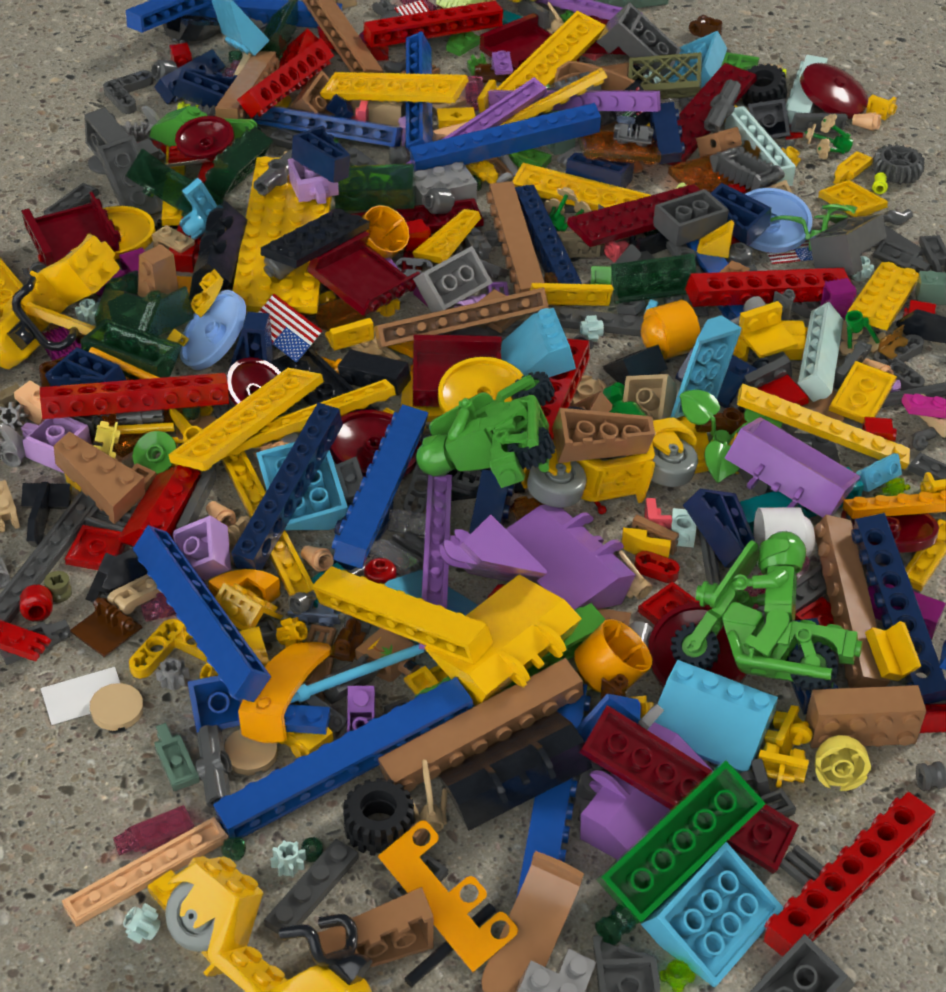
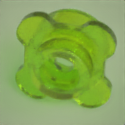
(895, 486)
(679, 968)

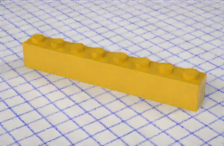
(404, 614)

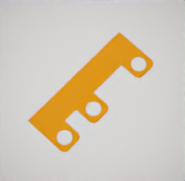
(448, 909)

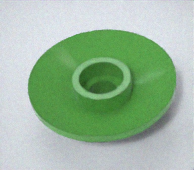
(149, 446)

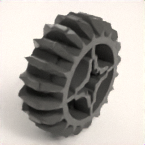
(899, 163)

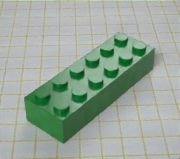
(681, 841)

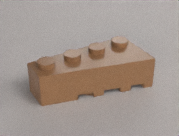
(157, 271)
(600, 434)
(99, 475)
(388, 931)

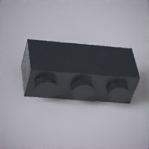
(365, 369)

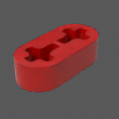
(657, 566)

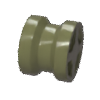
(59, 585)

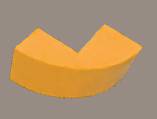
(258, 581)

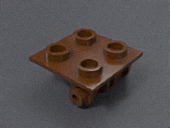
(105, 627)

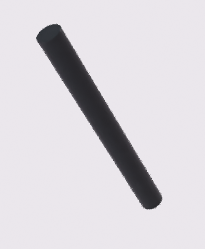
(445, 949)

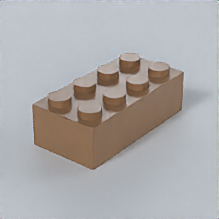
(867, 714)

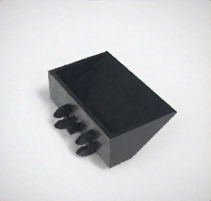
(219, 246)
(515, 770)

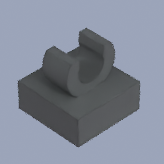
(757, 777)

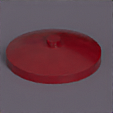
(833, 90)
(361, 438)
(910, 531)
(665, 629)

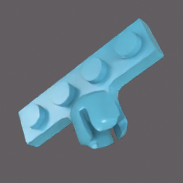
(202, 203)

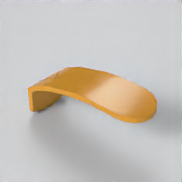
(264, 718)

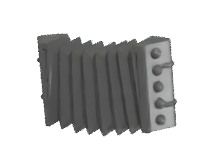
(745, 168)

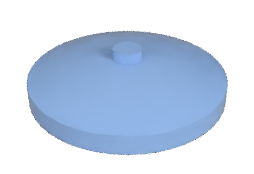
(781, 234)
(213, 332)

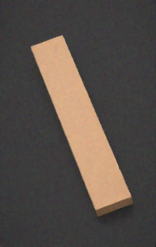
(143, 871)

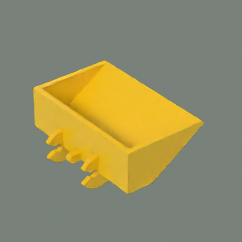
(524, 628)

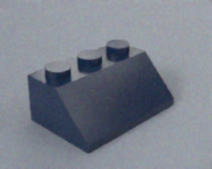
(732, 382)

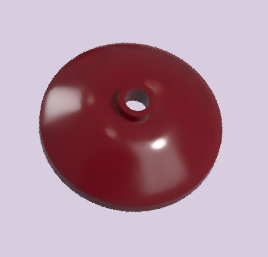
(204, 137)
(248, 376)

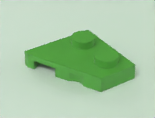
(462, 43)
(741, 61)
(531, 157)

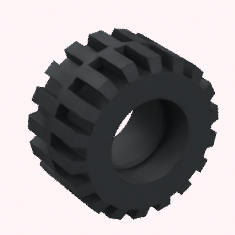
(769, 85)
(372, 799)

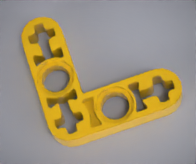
(159, 637)

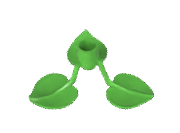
(826, 218)
(701, 407)

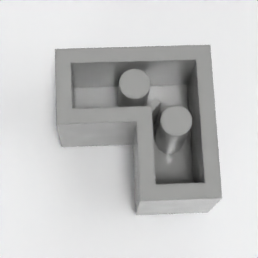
(570, 976)

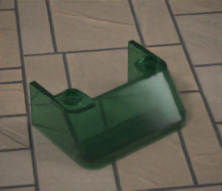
(162, 182)
(152, 314)

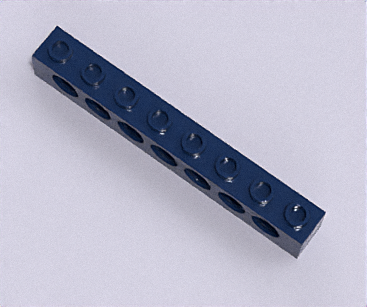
(545, 237)
(287, 488)
(877, 529)

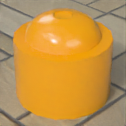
(386, 230)
(671, 327)
(610, 652)

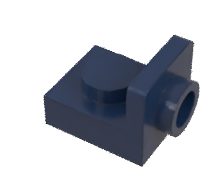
(340, 107)

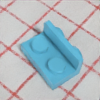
(880, 472)

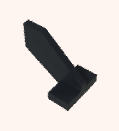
(924, 324)
(41, 499)
(115, 573)

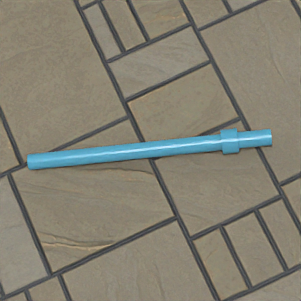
(305, 692)

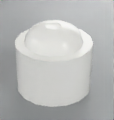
(777, 519)

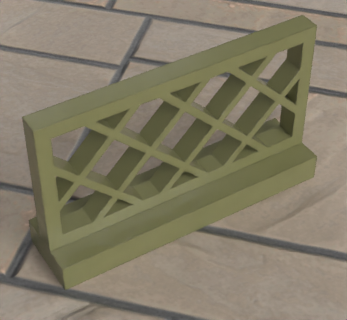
(681, 88)

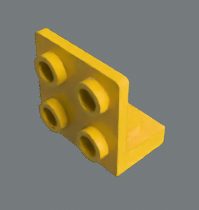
(764, 330)
(244, 606)

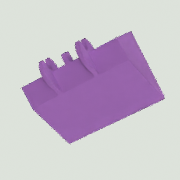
(791, 467)
(490, 553)
(575, 561)
(620, 811)

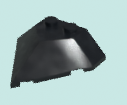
(192, 28)

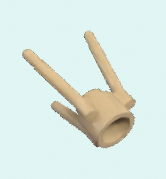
(555, 24)
(640, 586)
(430, 812)

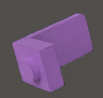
(501, 63)

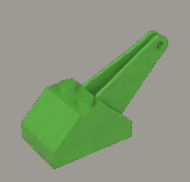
(167, 127)

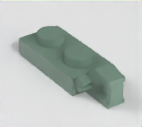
(175, 759)

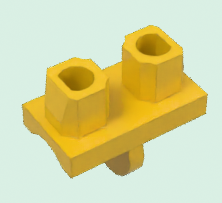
(792, 730)
(782, 766)

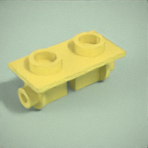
(107, 436)

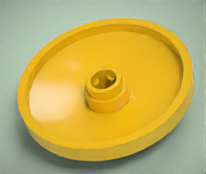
(134, 228)
(474, 377)

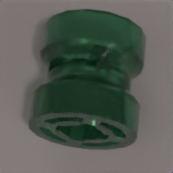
(615, 925)

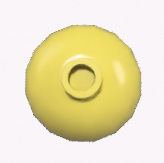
(842, 763)

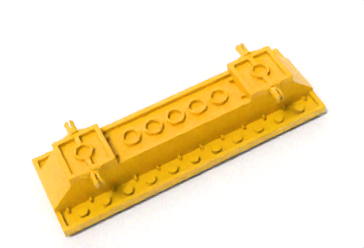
(268, 220)

